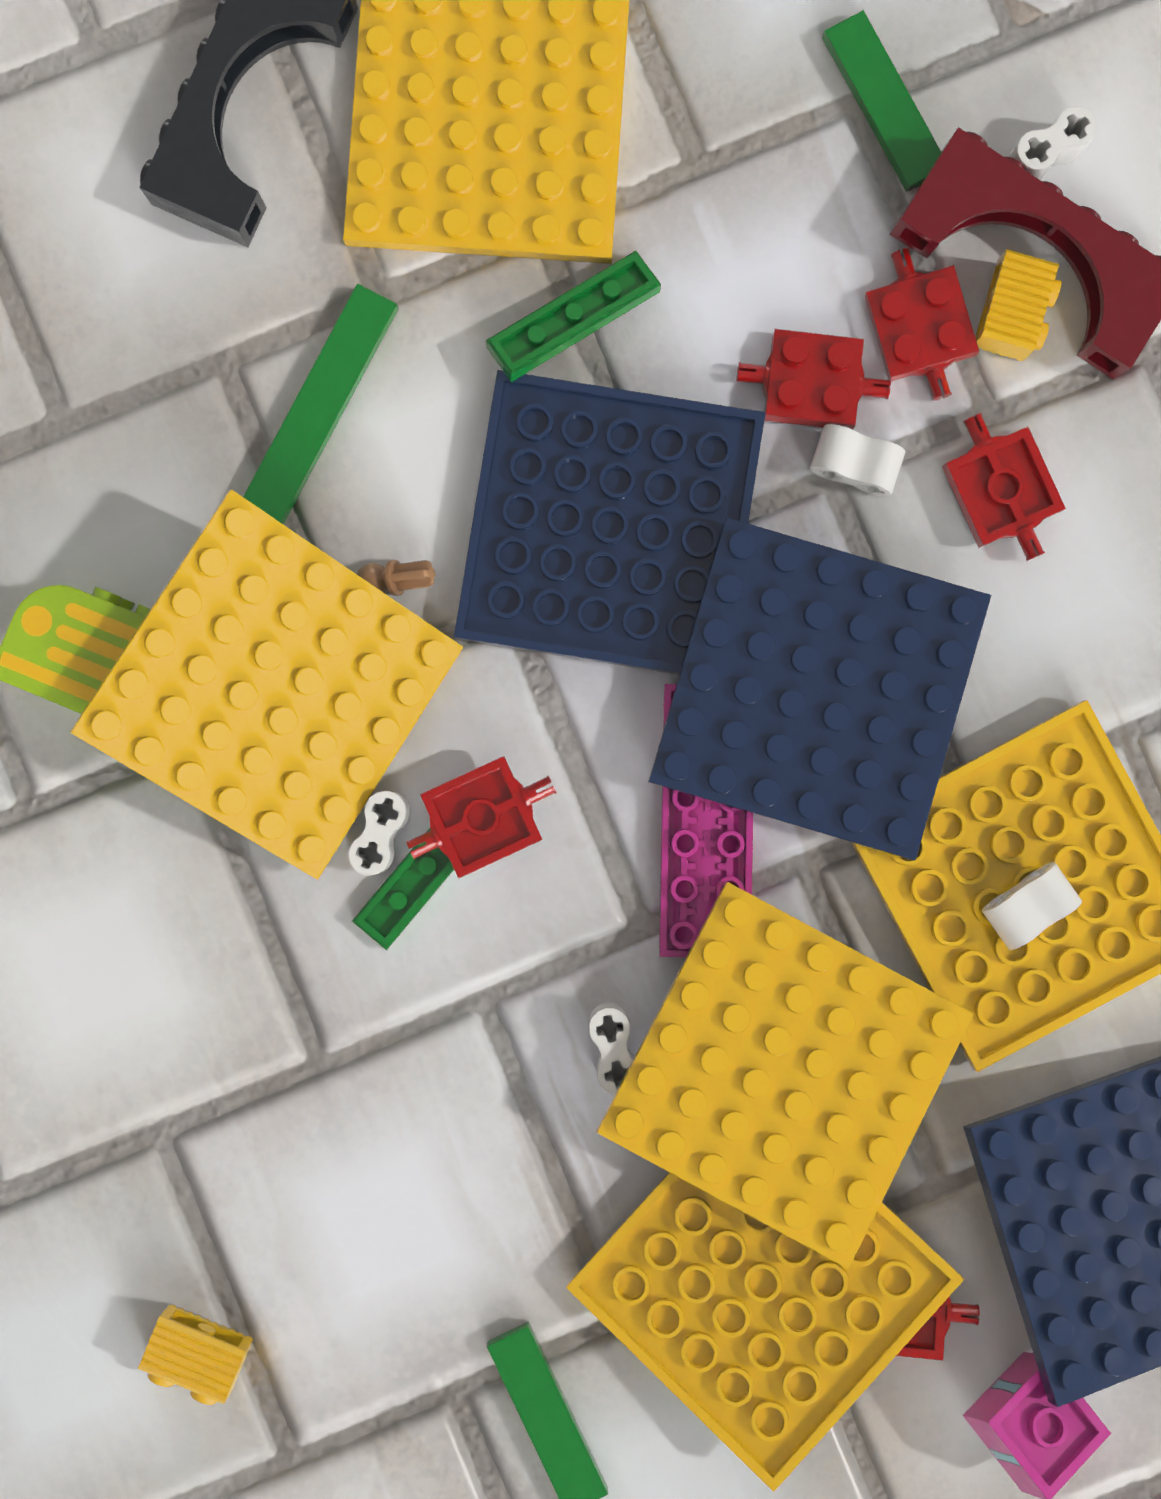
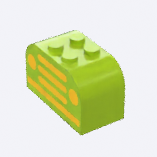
(66, 642)

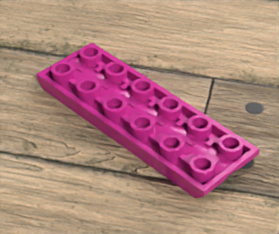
(699, 852)

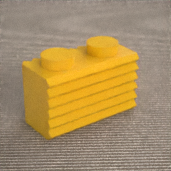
(1017, 305)
(195, 1355)

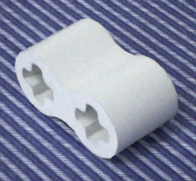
(1057, 144)
(857, 460)
(379, 833)
(1032, 906)
(611, 1047)

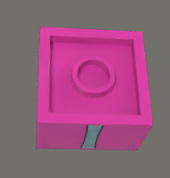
(1029, 1435)

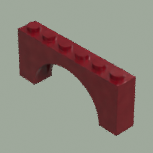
(1117, 275)

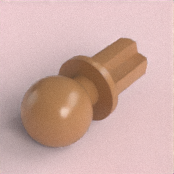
(398, 576)

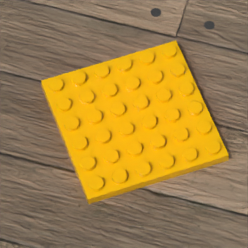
(487, 127)
(268, 686)
(990, 825)
(785, 1074)
(755, 1324)

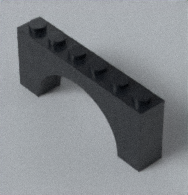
(189, 165)

